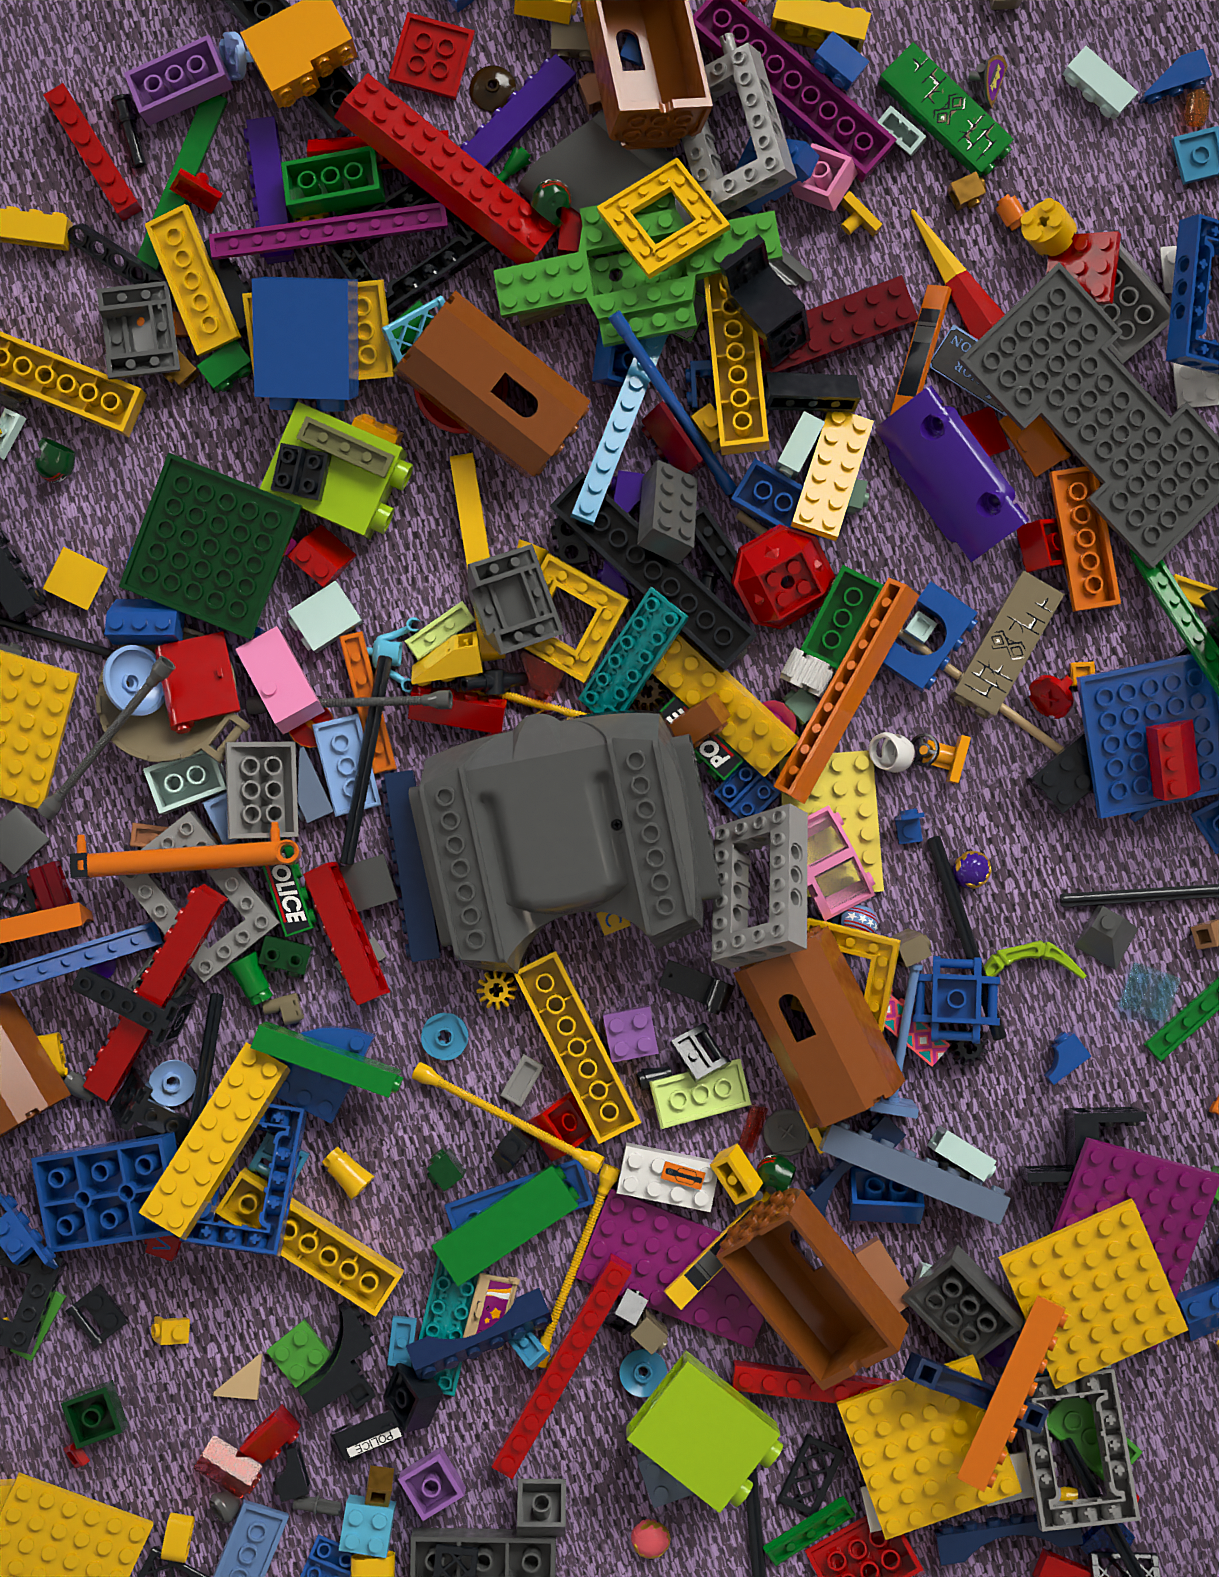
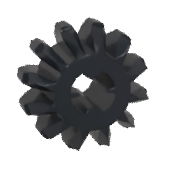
(972, 1054)

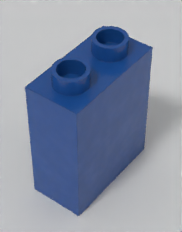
(305, 341)

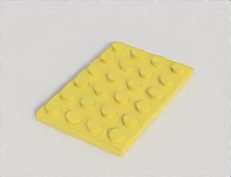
(851, 791)

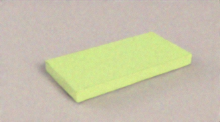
(683, 1100)

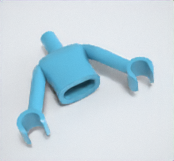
(392, 649)

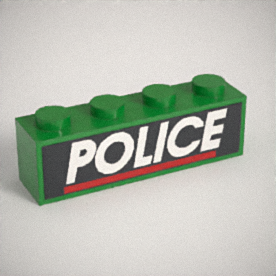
(713, 751)
(290, 896)

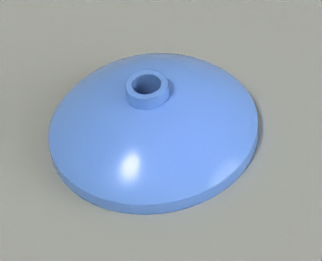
(133, 665)

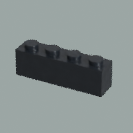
(232, 287)
(811, 392)
(715, 546)

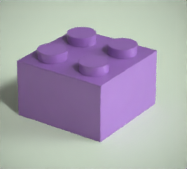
(630, 1033)
(432, 1483)

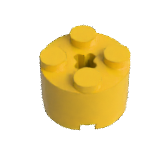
(1048, 227)

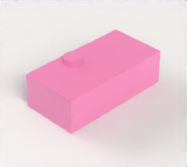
(279, 680)

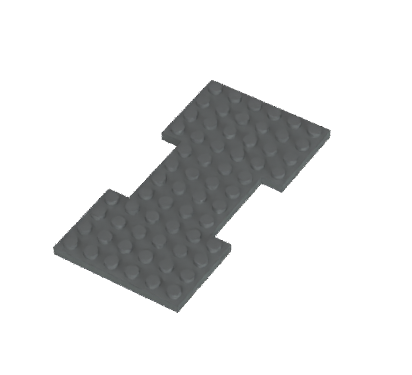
(1055, 364)

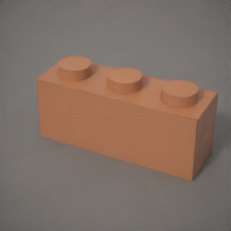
(883, 1271)

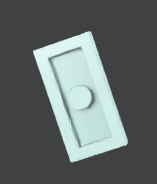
(10, 426)

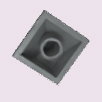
(1106, 936)

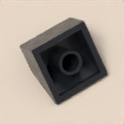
(412, 1398)

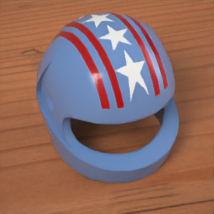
(859, 918)

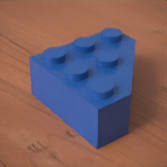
(804, 162)

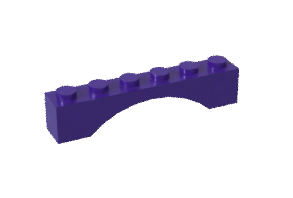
(628, 496)

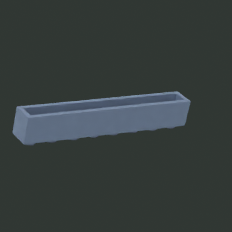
(915, 1173)

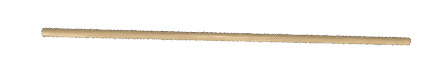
(951, 670)

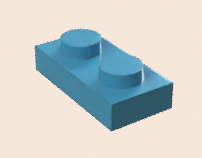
(402, 1334)
(530, 1350)

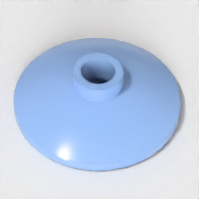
(175, 1092)

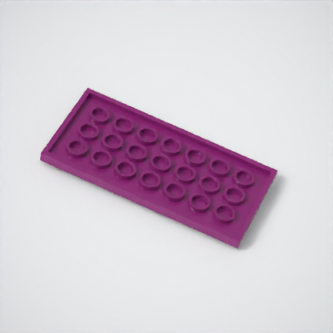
(659, 1250)

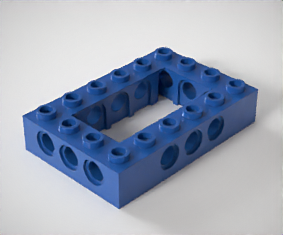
(1194, 252)
(289, 1126)

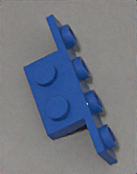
(17, 1236)

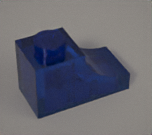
(1098, 1538)

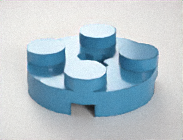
(441, 1049)

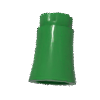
(250, 978)

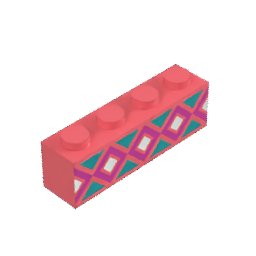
(919, 1033)

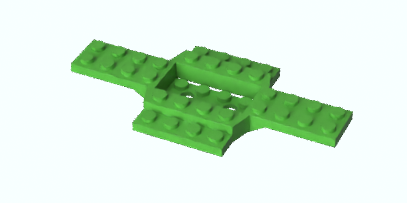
(649, 305)

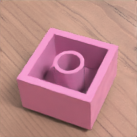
(829, 179)

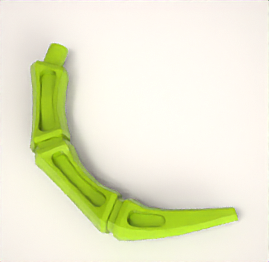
(1035, 950)

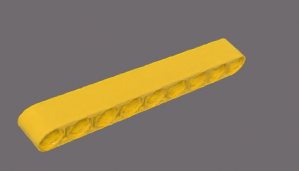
(472, 527)

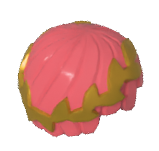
(650, 1539)

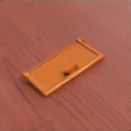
(1039, 443)

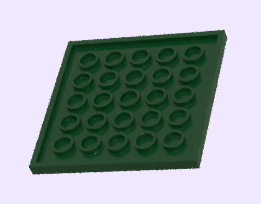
(210, 546)

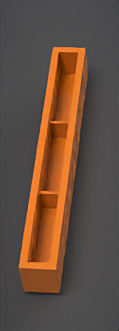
(1012, 1390)

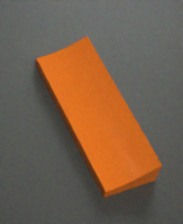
(1084, 541)
(44, 922)

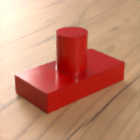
(196, 190)

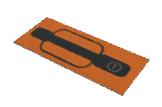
(683, 1175)

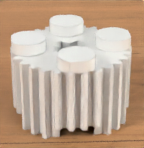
(807, 672)

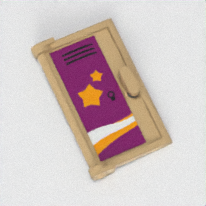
(496, 1299)

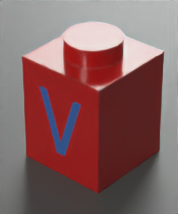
(163, 1247)

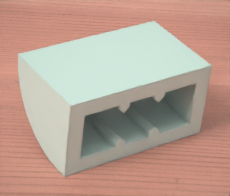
(907, 135)

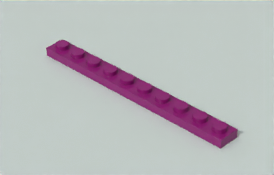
(328, 231)

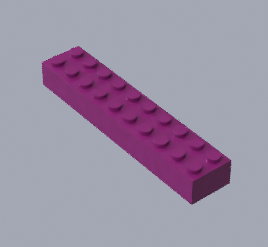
(799, 87)

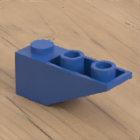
(1186, 72)

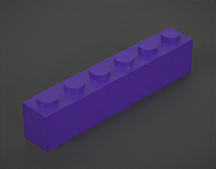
(520, 112)
(267, 179)

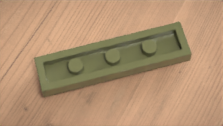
(345, 447)

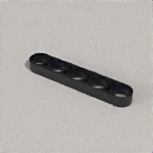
(108, 256)

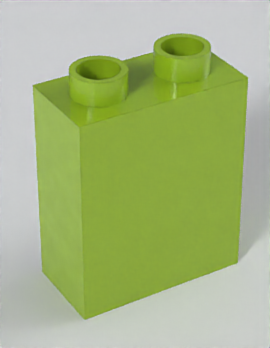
(351, 494)
(705, 1433)

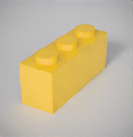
(34, 228)

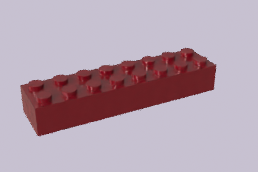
(850, 324)

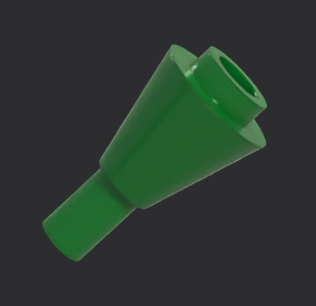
(517, 161)

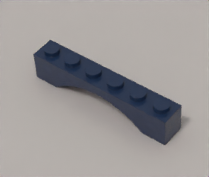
(819, 1193)
(435, 1354)
(965, 1387)
(960, 1542)

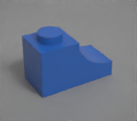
(1068, 1055)

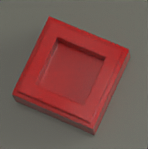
(76, 1456)

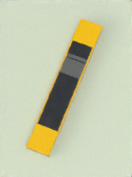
(703, 1267)

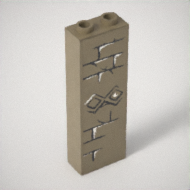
(1006, 645)

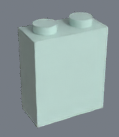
(799, 445)
(324, 617)
(962, 1153)

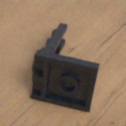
(164, 1022)
(134, 1105)

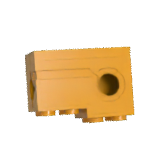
(299, 48)

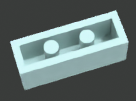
(1099, 83)

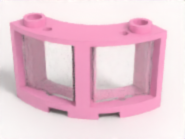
(834, 866)

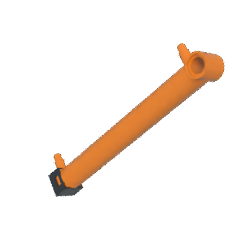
(90, 865)

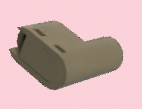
(288, 1006)

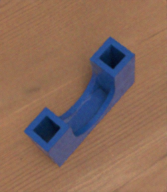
(956, 619)

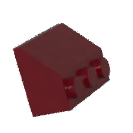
(671, 440)

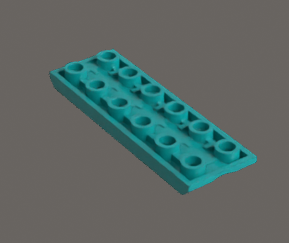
(634, 654)
(447, 1317)

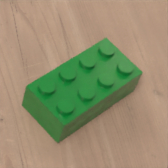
(333, 182)
(841, 616)

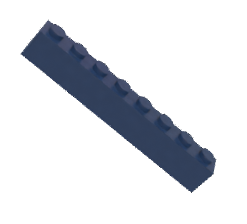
(412, 879)

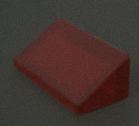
(752, 1128)

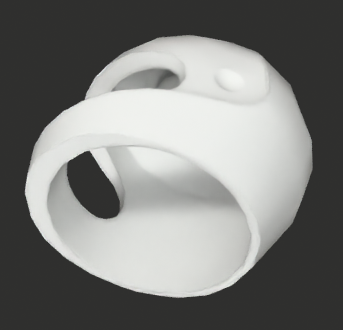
(894, 744)

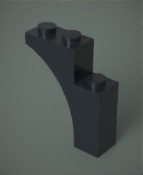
(340, 1369)

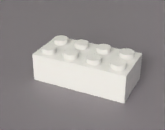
(642, 1174)

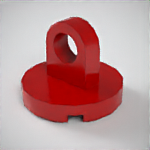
(1052, 695)

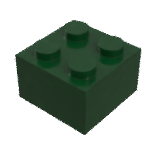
(94, 1414)

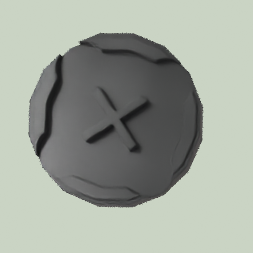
(786, 1132)

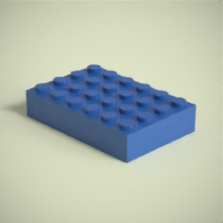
(97, 1190)

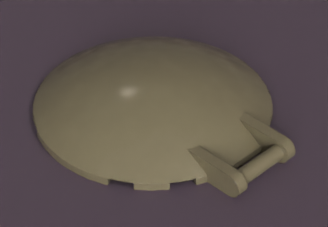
(151, 736)

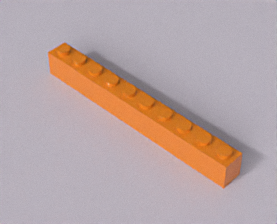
(846, 690)

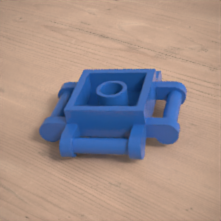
(956, 999)

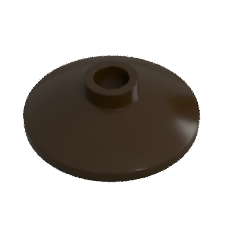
(488, 98)

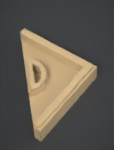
(244, 1383)

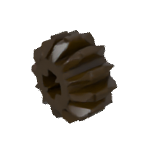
(652, 700)

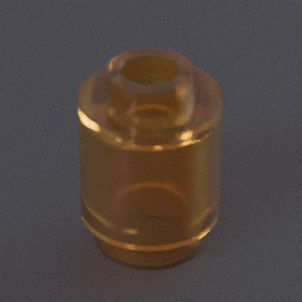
(1197, 108)

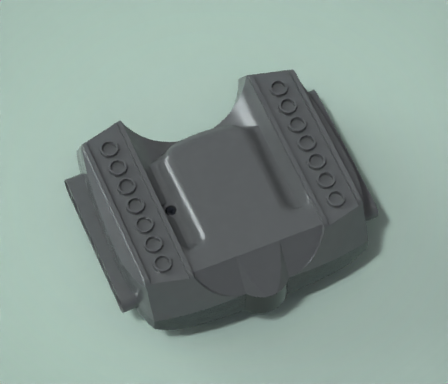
(563, 825)

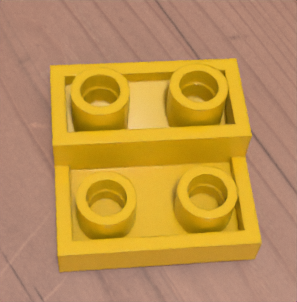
(75, 578)

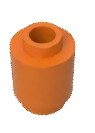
(1010, 211)

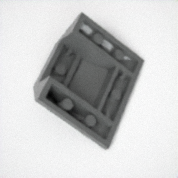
(135, 348)
(512, 600)

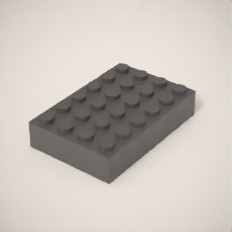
(499, 1552)

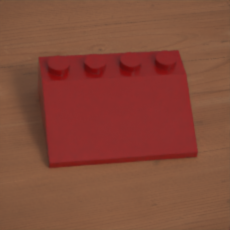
(864, 1553)

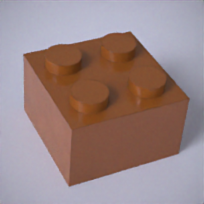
(702, 719)

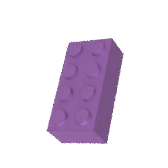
(178, 80)

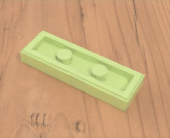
(440, 630)

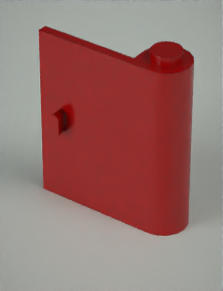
(194, 686)

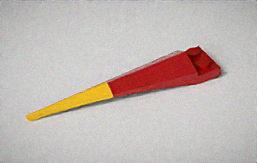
(970, 299)

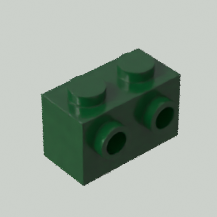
(285, 955)
(445, 1169)

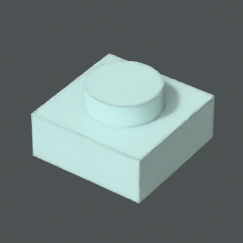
(920, 627)

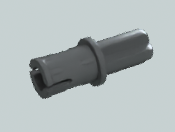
(317, 1505)

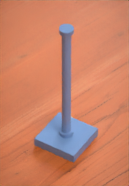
(894, 1104)

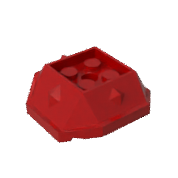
(766, 562)

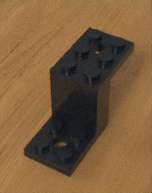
(765, 300)
(1079, 1125)

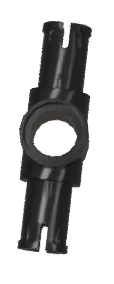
(493, 681)

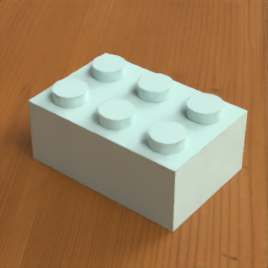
(185, 781)

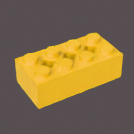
(812, 22)

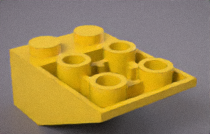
(451, 659)

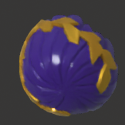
(972, 869)

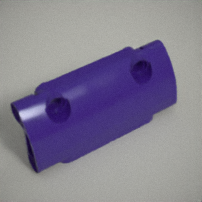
(951, 474)

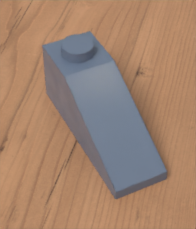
(311, 795)

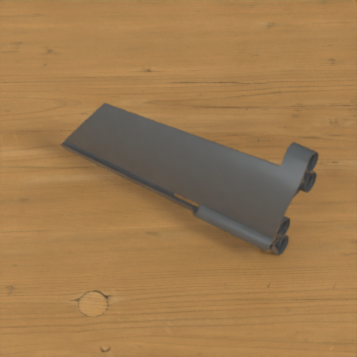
(601, 168)

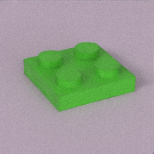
(299, 1353)

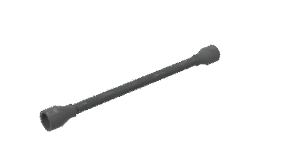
(160, 671)
(440, 700)

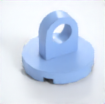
(234, 55)

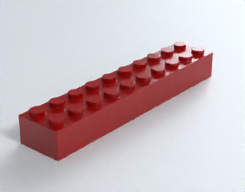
(444, 170)

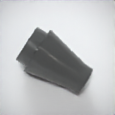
(75, 1083)

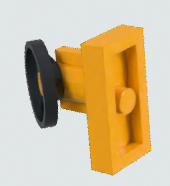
(942, 755)

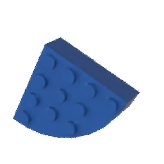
(317, 1092)

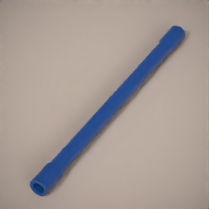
(625, 331)

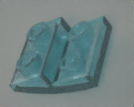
(1150, 992)

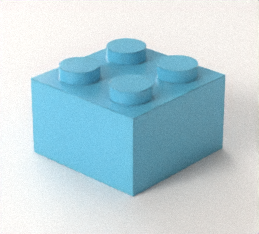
(366, 1527)

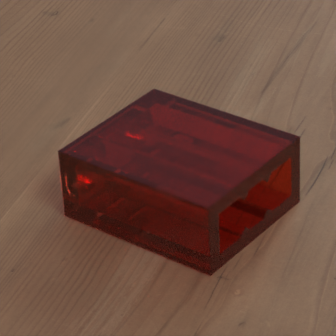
(228, 1467)

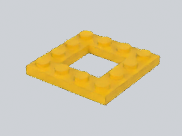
(651, 257)
(609, 607)
(883, 955)

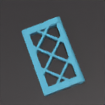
(387, 330)

